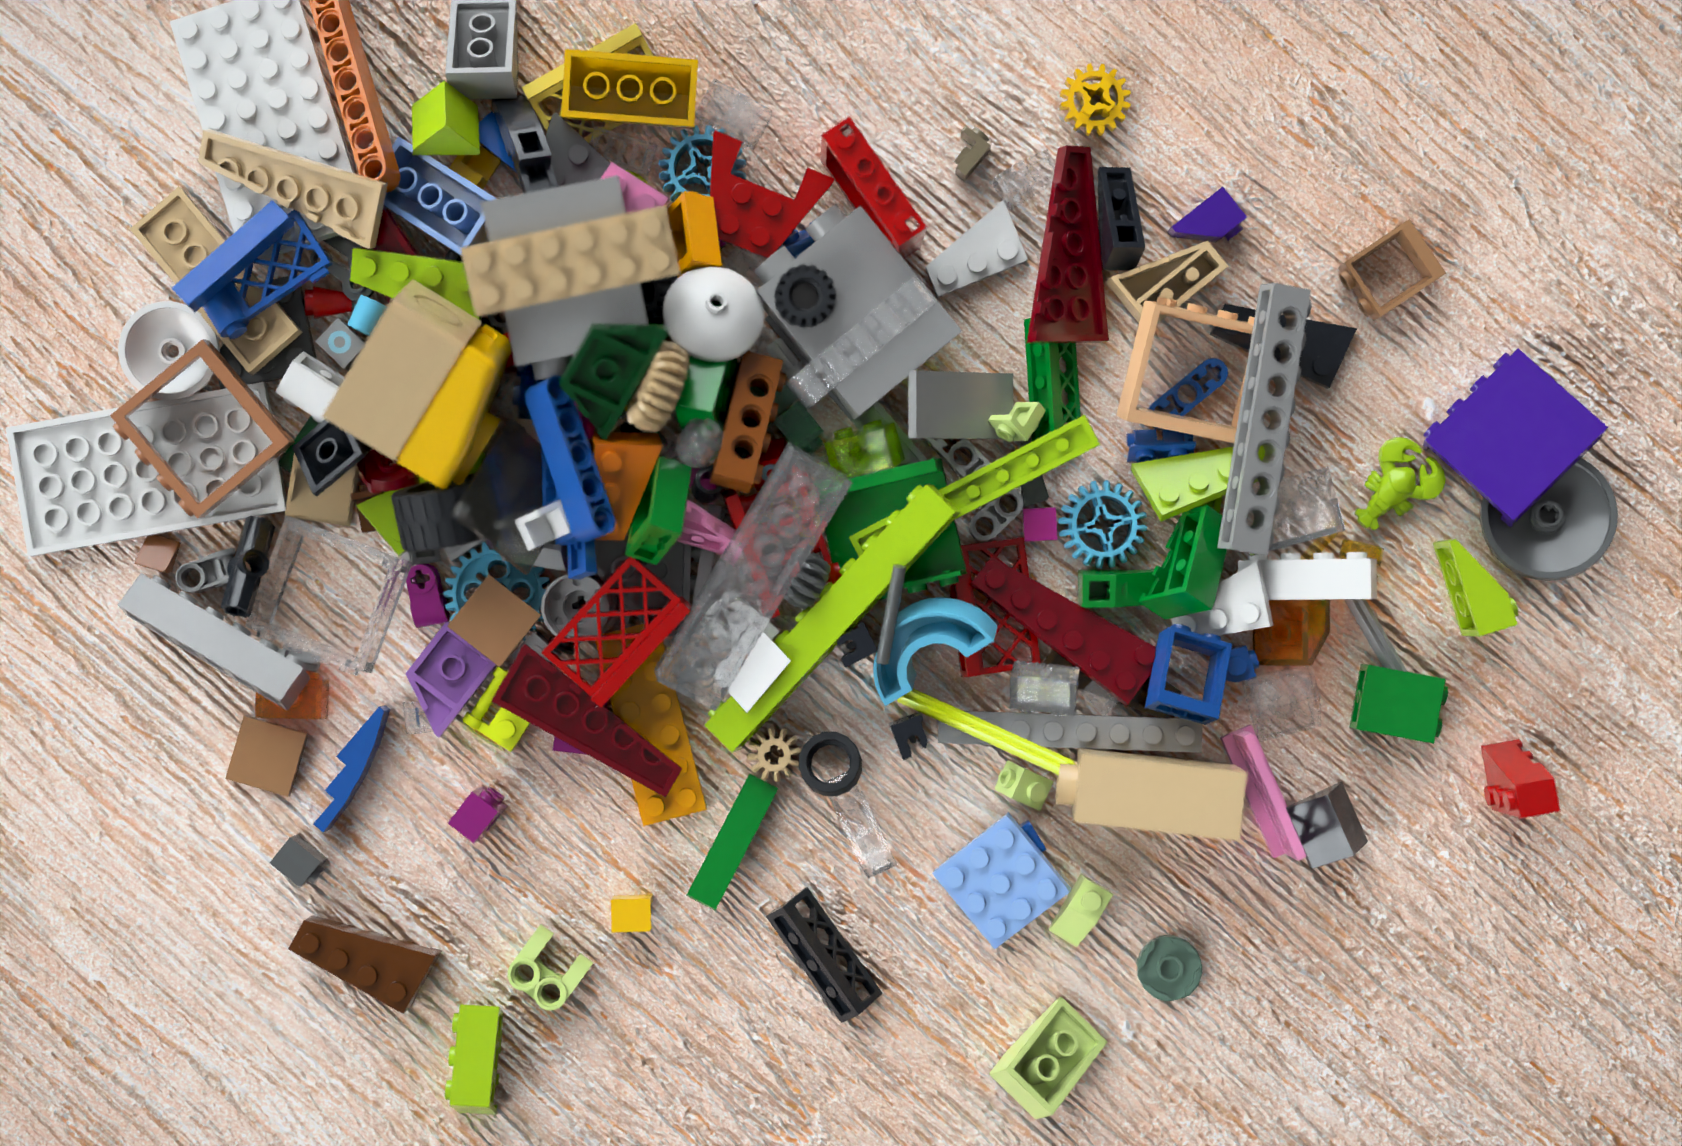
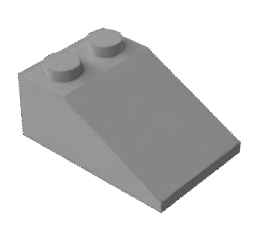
(483, 48)

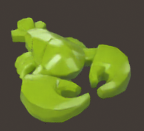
(1399, 482)

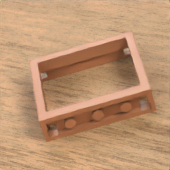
(241, 392)

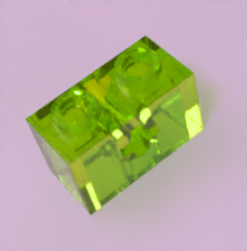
(881, 451)

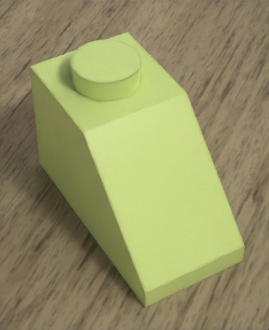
(1080, 910)

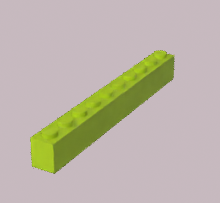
(839, 609)

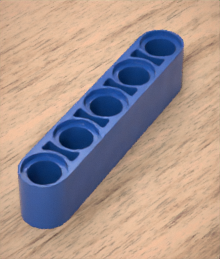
(570, 460)

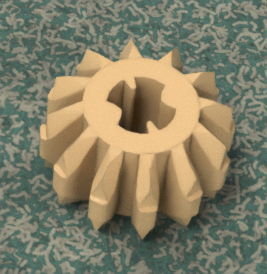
(766, 746)

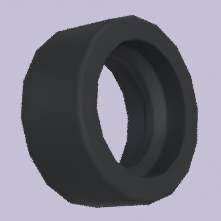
(805, 763)

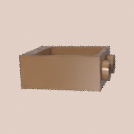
(1418, 253)

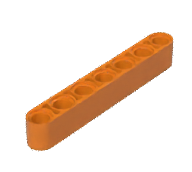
(357, 99)

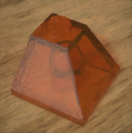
(1296, 633)

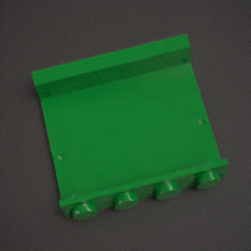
(877, 497)

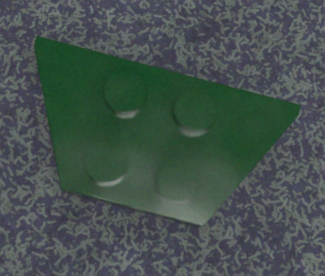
(609, 369)

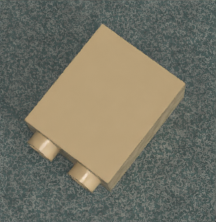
(1154, 793)

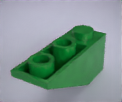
(1113, 587)

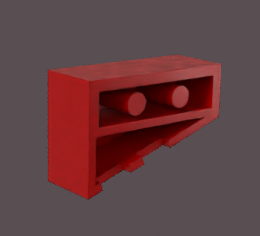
(1517, 783)

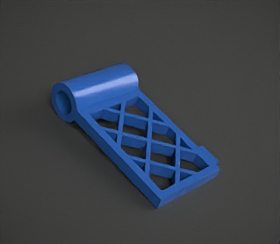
(229, 308)

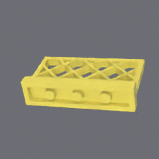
(552, 82)

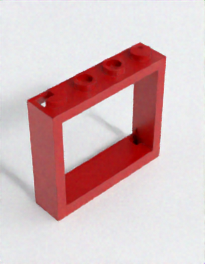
(870, 185)

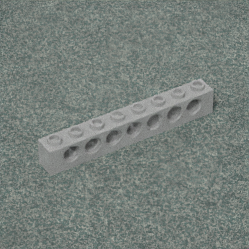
(1255, 402)

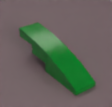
(732, 842)

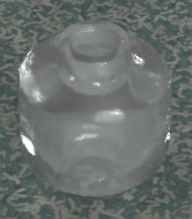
(698, 443)

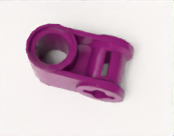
(427, 601)

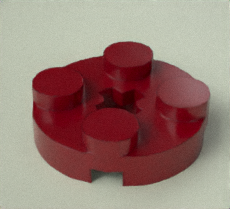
(380, 476)

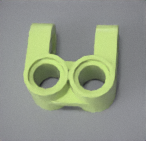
(544, 975)

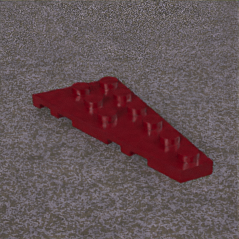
(1070, 281)

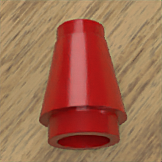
(326, 302)

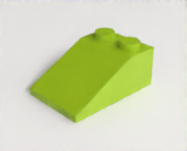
(1476, 596)

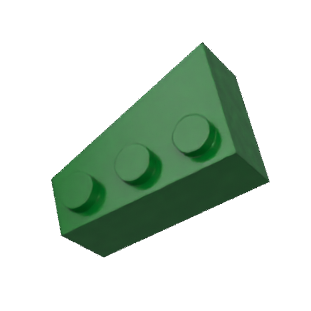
(1192, 568)

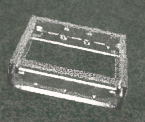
(276, 579)

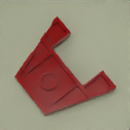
(752, 214)

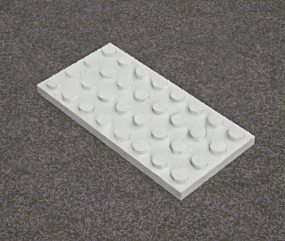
(264, 83)
(90, 488)

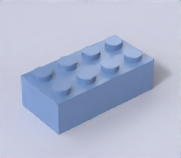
(437, 199)

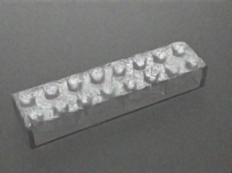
(752, 576)

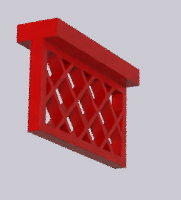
(963, 591)
(637, 651)

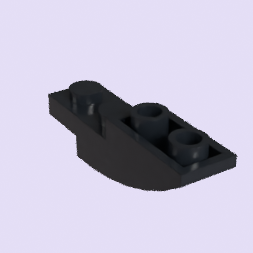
(525, 143)

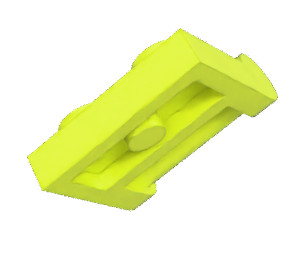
(506, 727)

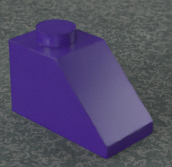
(1211, 220)

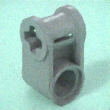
(211, 569)

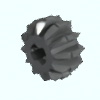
(808, 582)

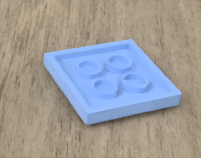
(1001, 880)

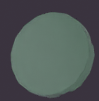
(1169, 968)

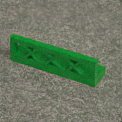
(1048, 381)

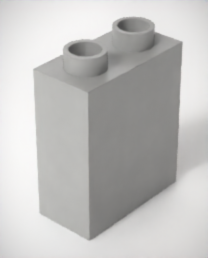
(865, 274)
(553, 330)

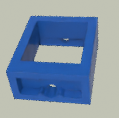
(1180, 705)

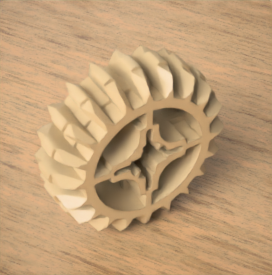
(659, 388)

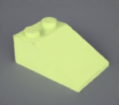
(1048, 1059)

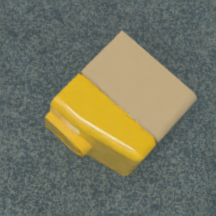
(424, 386)

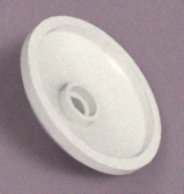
(708, 330)
(146, 346)

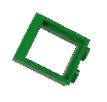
(659, 512)

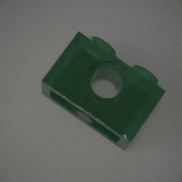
(800, 428)

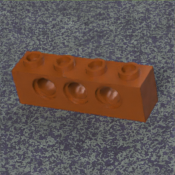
(728, 468)

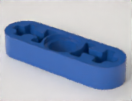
(1200, 371)

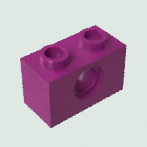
(478, 813)

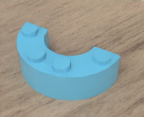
(927, 623)

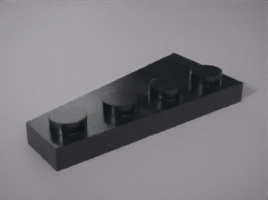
(1322, 352)

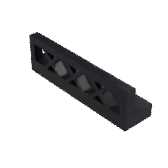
(820, 959)

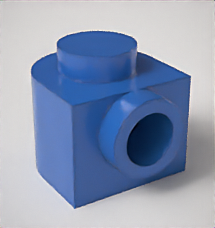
(1242, 664)

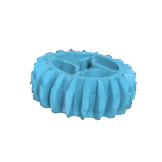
(689, 177)
(1099, 509)

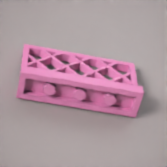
(1263, 793)

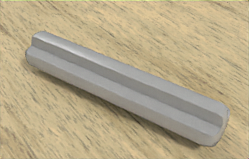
(1375, 634)

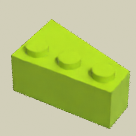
(475, 1059)

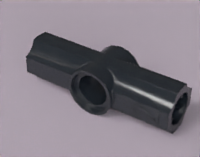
(242, 583)

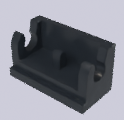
(861, 640)
(907, 728)

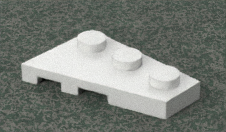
(978, 254)
(1238, 606)

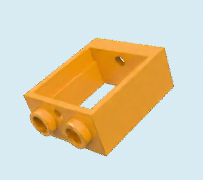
(697, 218)

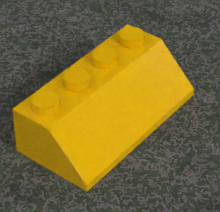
(629, 88)

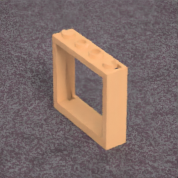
(1138, 362)

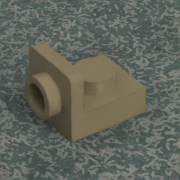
(970, 159)

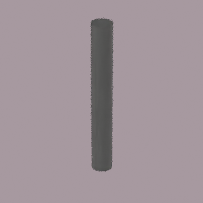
(891, 614)

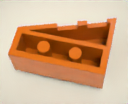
(625, 467)

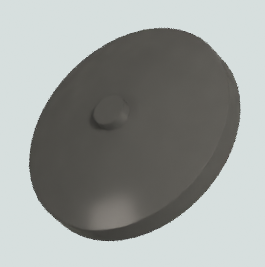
(1561, 531)

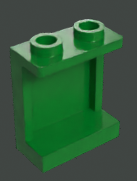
(1398, 703)

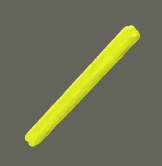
(984, 731)

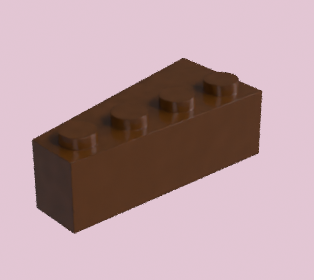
(367, 960)

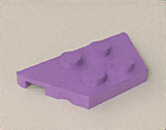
(447, 677)

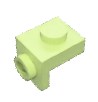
(1019, 423)
(1023, 785)

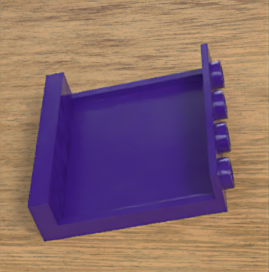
(1514, 435)

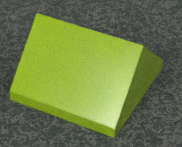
(445, 123)

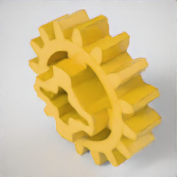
(1084, 92)

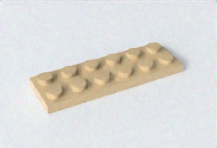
(179, 240)
(570, 260)

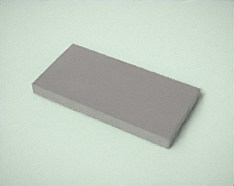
(957, 403)

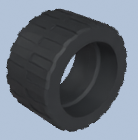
(426, 516)

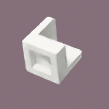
(543, 525)

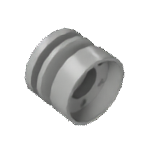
(563, 600)

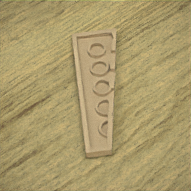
(319, 191)

